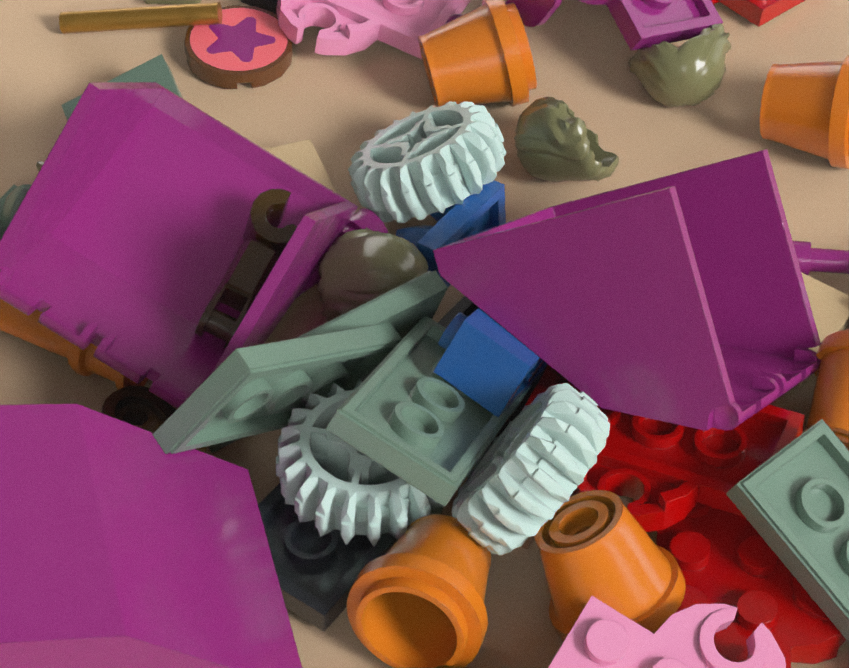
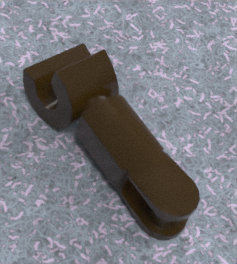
(250, 266)

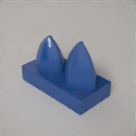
(458, 221)

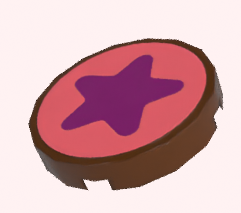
(240, 49)

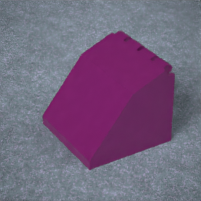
(141, 227)
(655, 293)
(129, 551)

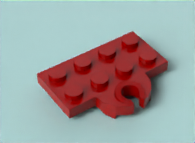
(676, 465)
(734, 566)

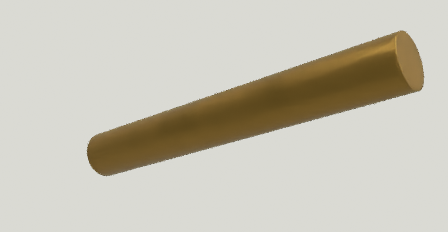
(140, 17)

